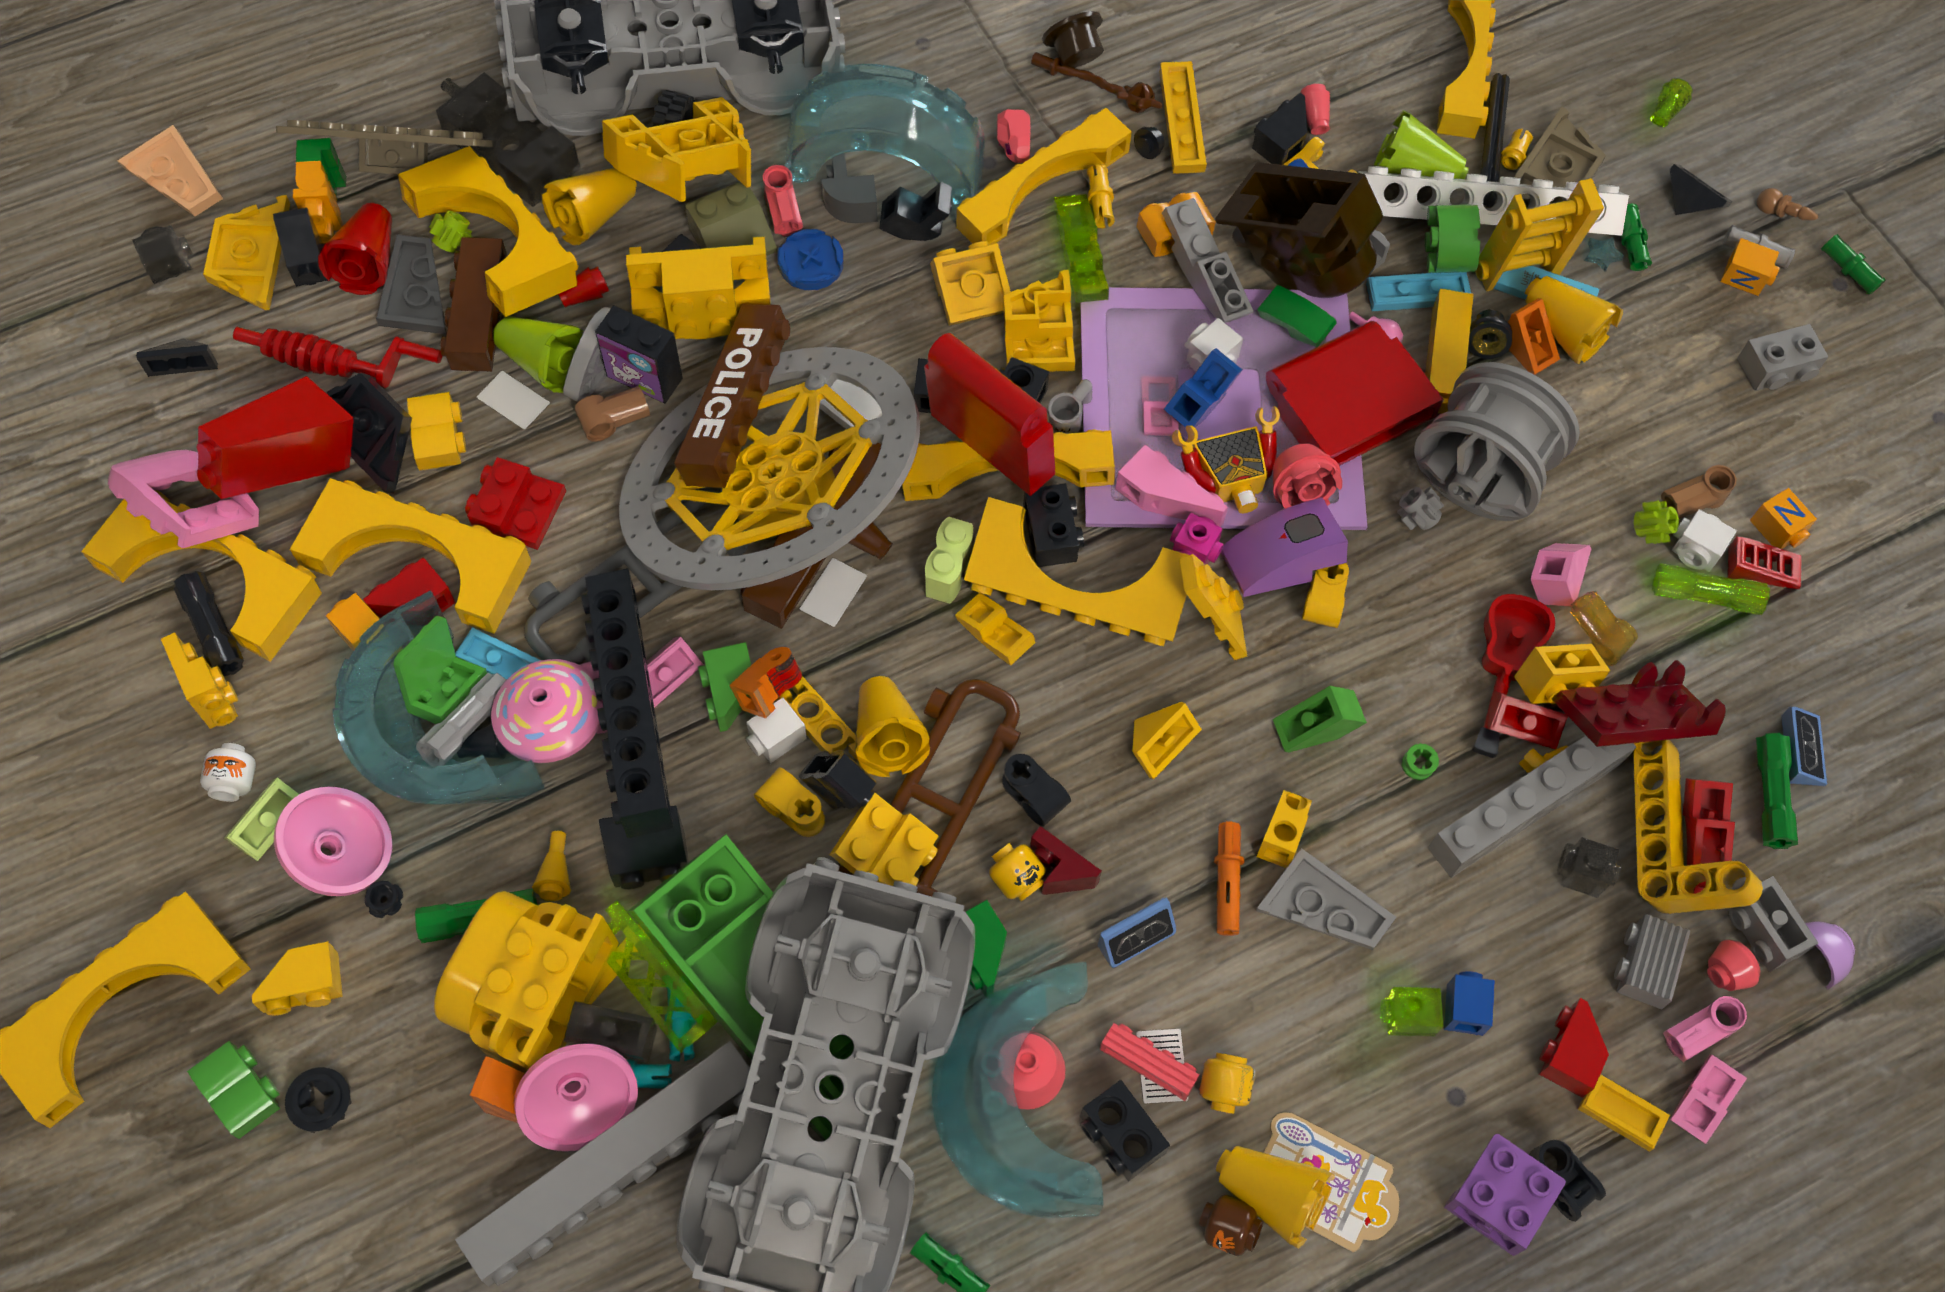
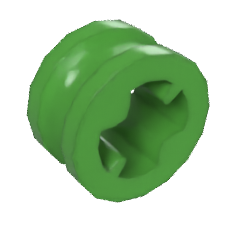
(1409, 760)

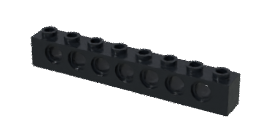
(627, 705)

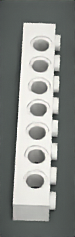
(1476, 187)

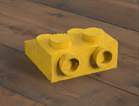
(970, 282)
(202, 685)
(885, 843)

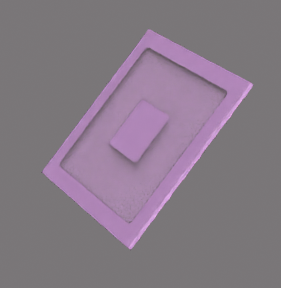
(1139, 355)

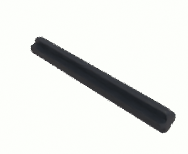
(1494, 133)

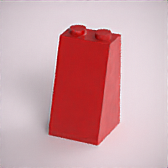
(275, 441)

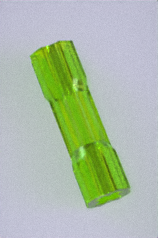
(1734, 593)

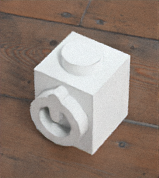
(1212, 336)
(1702, 540)

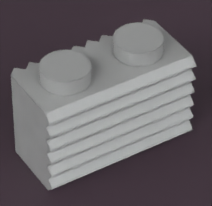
(1651, 961)

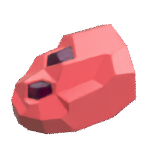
(1014, 134)

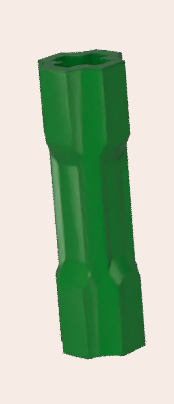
(1778, 817)
(448, 920)

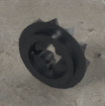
(302, 1093)

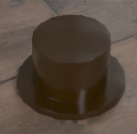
(1076, 38)

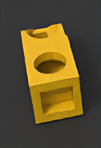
(1285, 829)

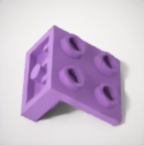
(1506, 1195)

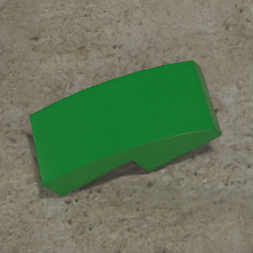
(1300, 316)

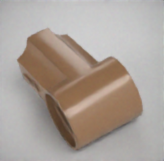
(603, 415)
(1699, 492)

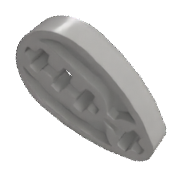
(586, 367)

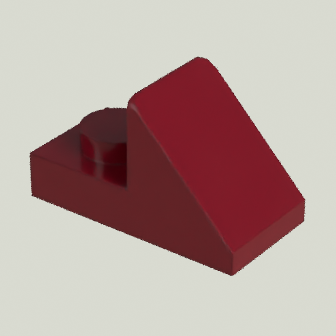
(1071, 869)

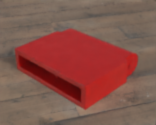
(1353, 393)
(990, 413)

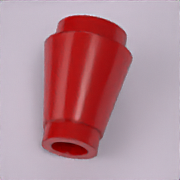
(589, 287)

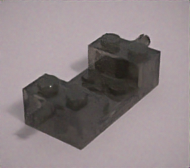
(539, 155)

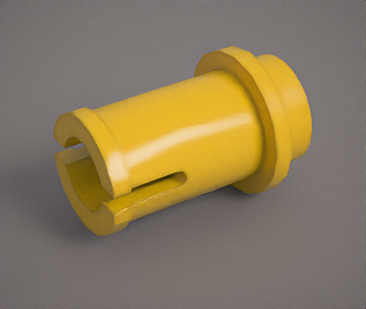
(1515, 153)

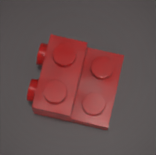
(515, 502)

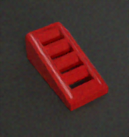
(1756, 550)

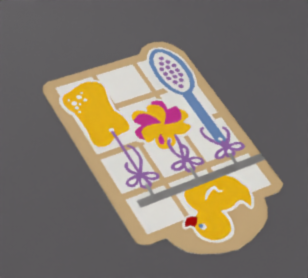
(1361, 1197)

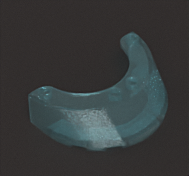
(890, 114)
(383, 736)
(979, 1108)

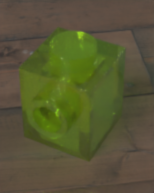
(1412, 1011)

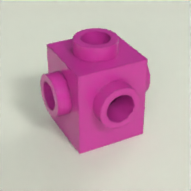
(1198, 537)

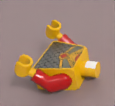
(1233, 462)

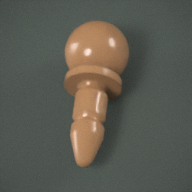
(1772, 201)

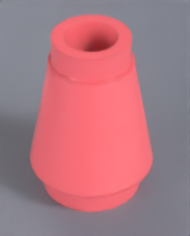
(1317, 108)

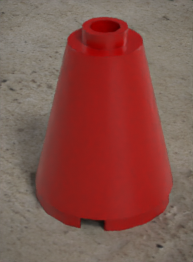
(359, 251)

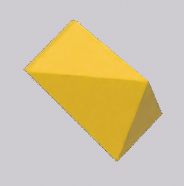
(1163, 736)

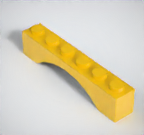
(1463, 100)
(1096, 141)
(1079, 458)

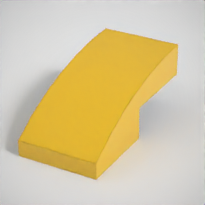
(994, 629)

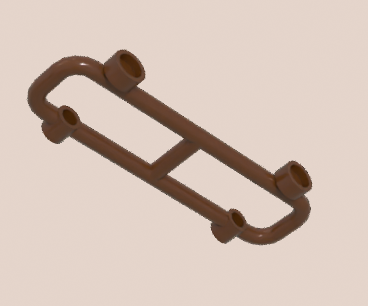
(944, 708)

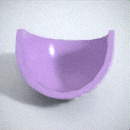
(1836, 949)

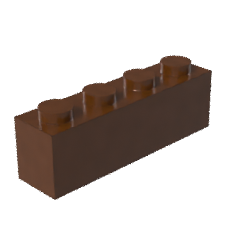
(472, 314)

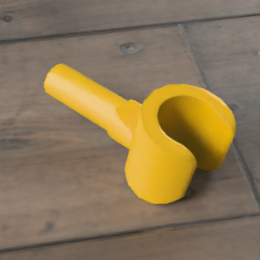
(1534, 759)

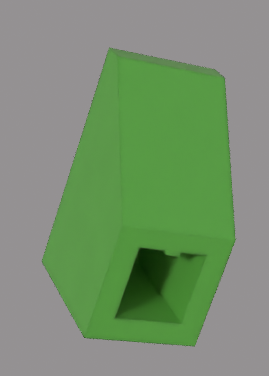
(720, 670)

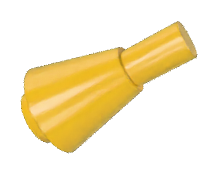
(553, 877)

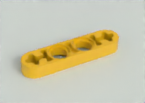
(824, 719)

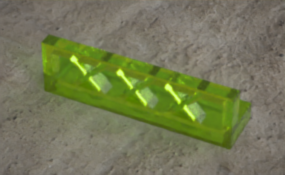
(668, 976)

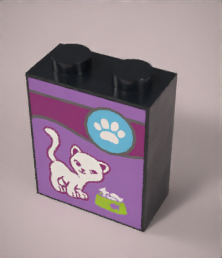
(639, 354)

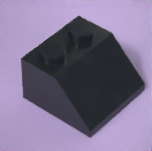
(644, 856)

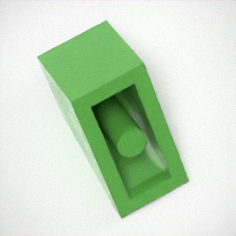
(1320, 719)

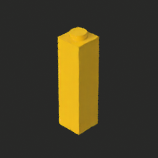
(1448, 341)

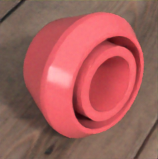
(1733, 966)

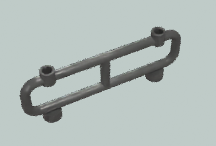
(550, 601)

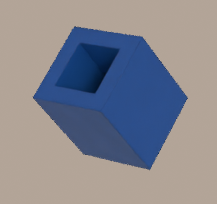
(1469, 1003)

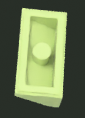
(256, 827)

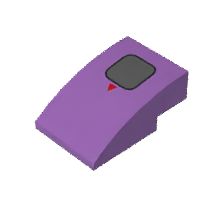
(1285, 548)

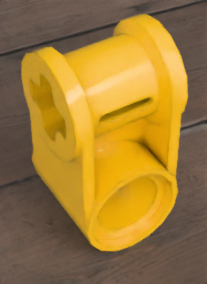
(1326, 596)
(787, 799)

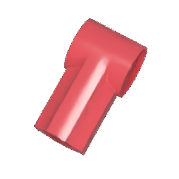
(781, 200)

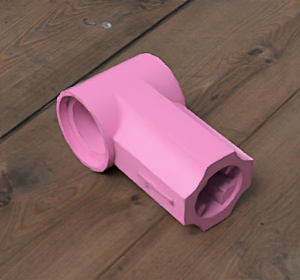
(1704, 1029)

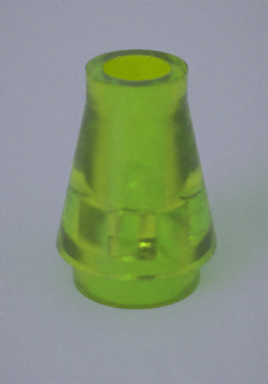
(1671, 101)

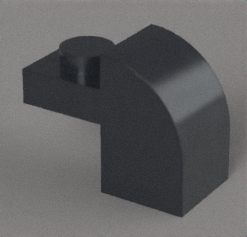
(915, 216)

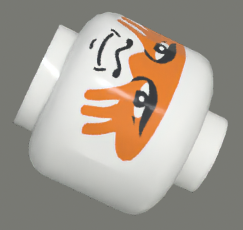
(228, 772)

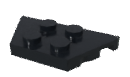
(378, 428)

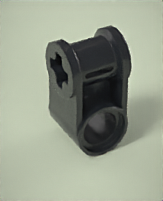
(1038, 793)
(1577, 1179)

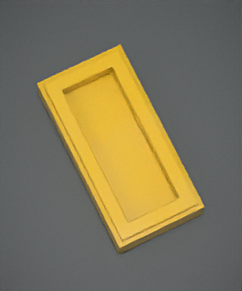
(1625, 1113)

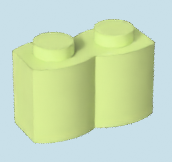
(948, 560)

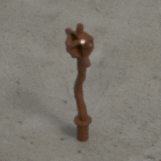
(1137, 97)

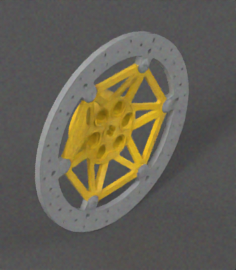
(778, 479)

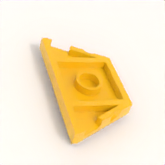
(246, 253)

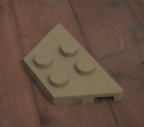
(1561, 156)

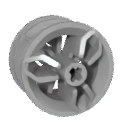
(1497, 441)

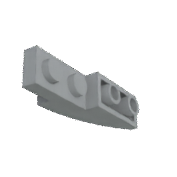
(1202, 263)

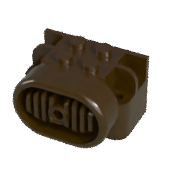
(1306, 226)

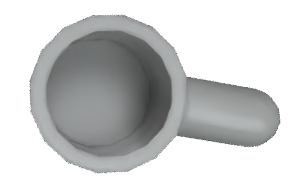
(1067, 408)

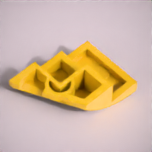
(1041, 324)

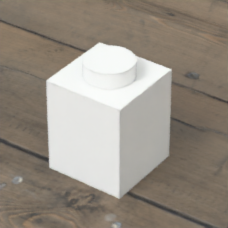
(776, 733)

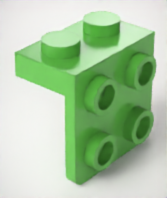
(432, 675)

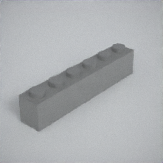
(1525, 803)

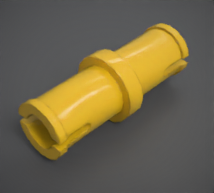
(1100, 196)

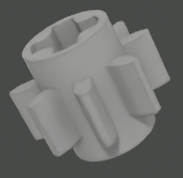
(1420, 508)

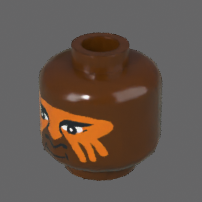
(1231, 1225)

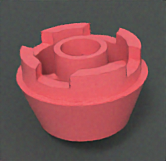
(1304, 475)
(1038, 1072)

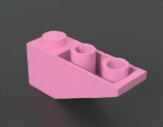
(1165, 490)

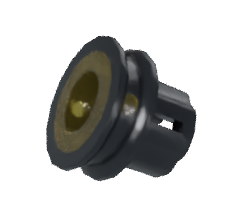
(1483, 333)

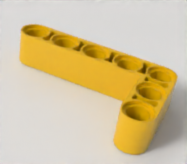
(1669, 837)

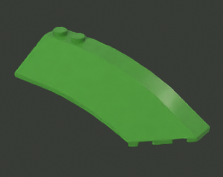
(706, 930)

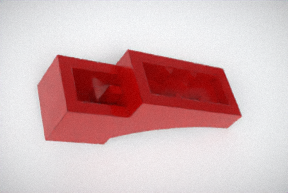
(1708, 822)

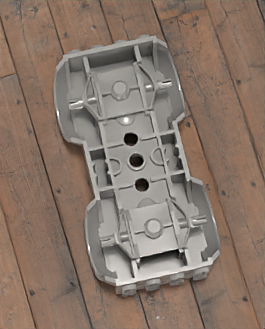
(826, 962)

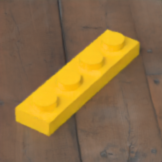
(1182, 117)

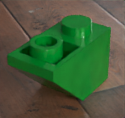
(989, 947)

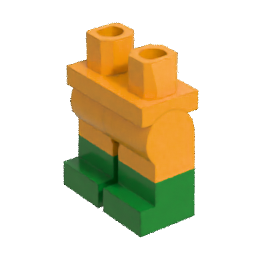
(317, 178)

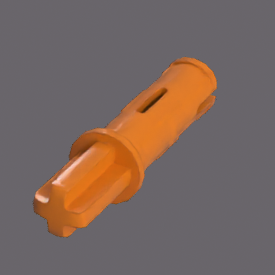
(1228, 875)

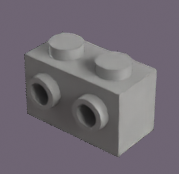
(1782, 358)
(1773, 927)

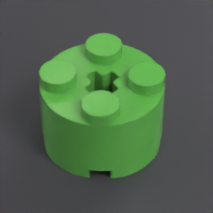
(1452, 238)

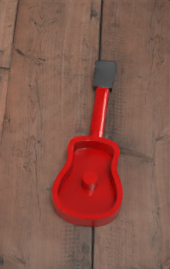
(1512, 631)

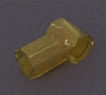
(1608, 634)

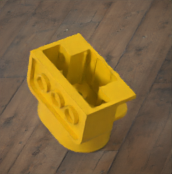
(521, 975)

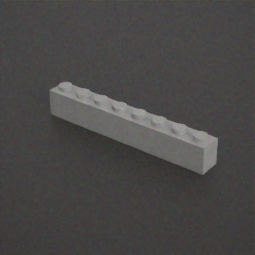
(605, 1167)

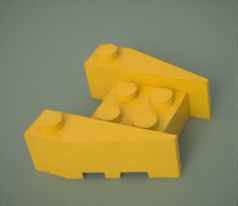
(680, 150)

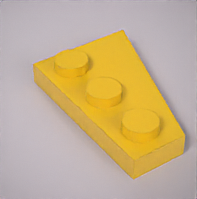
(1215, 600)

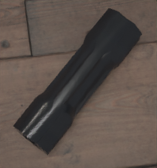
(199, 603)

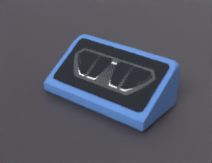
(1806, 747)
(1137, 933)

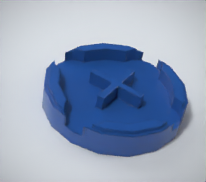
(810, 259)

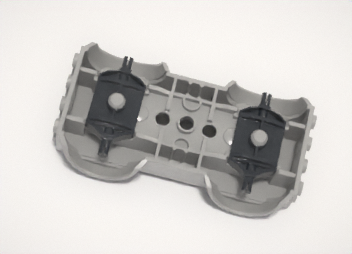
(582, 66)

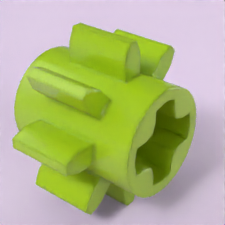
(449, 230)
(1656, 522)

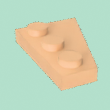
(173, 171)

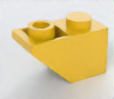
(301, 977)

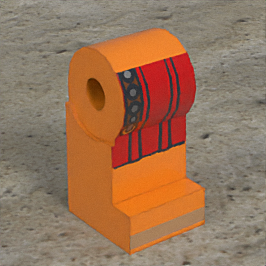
(766, 681)

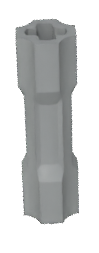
(447, 737)

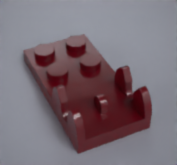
(1641, 709)

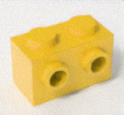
(1558, 669)

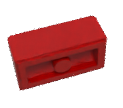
(1526, 720)

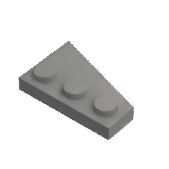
(1326, 903)

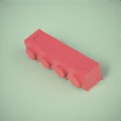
(1149, 1061)

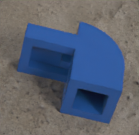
(1204, 390)

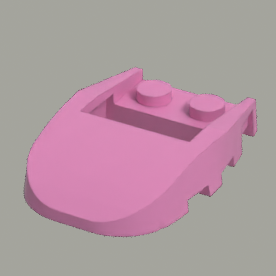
(139, 478)

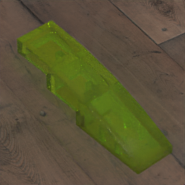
(1081, 248)

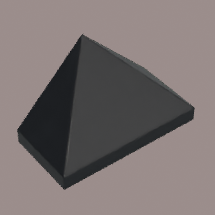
(1693, 194)
(177, 357)

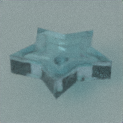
(1603, 252)

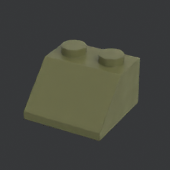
(729, 219)

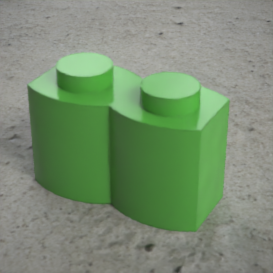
(235, 1089)

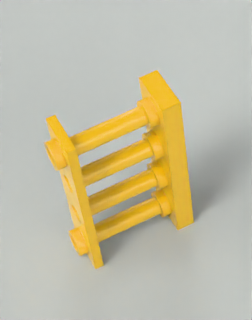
(1551, 250)

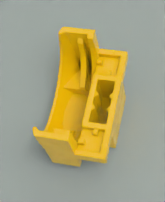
(698, 287)

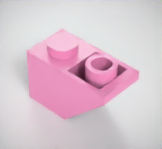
(1560, 573)

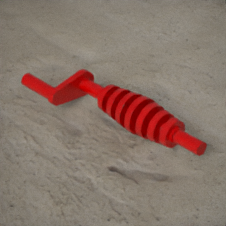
(323, 357)

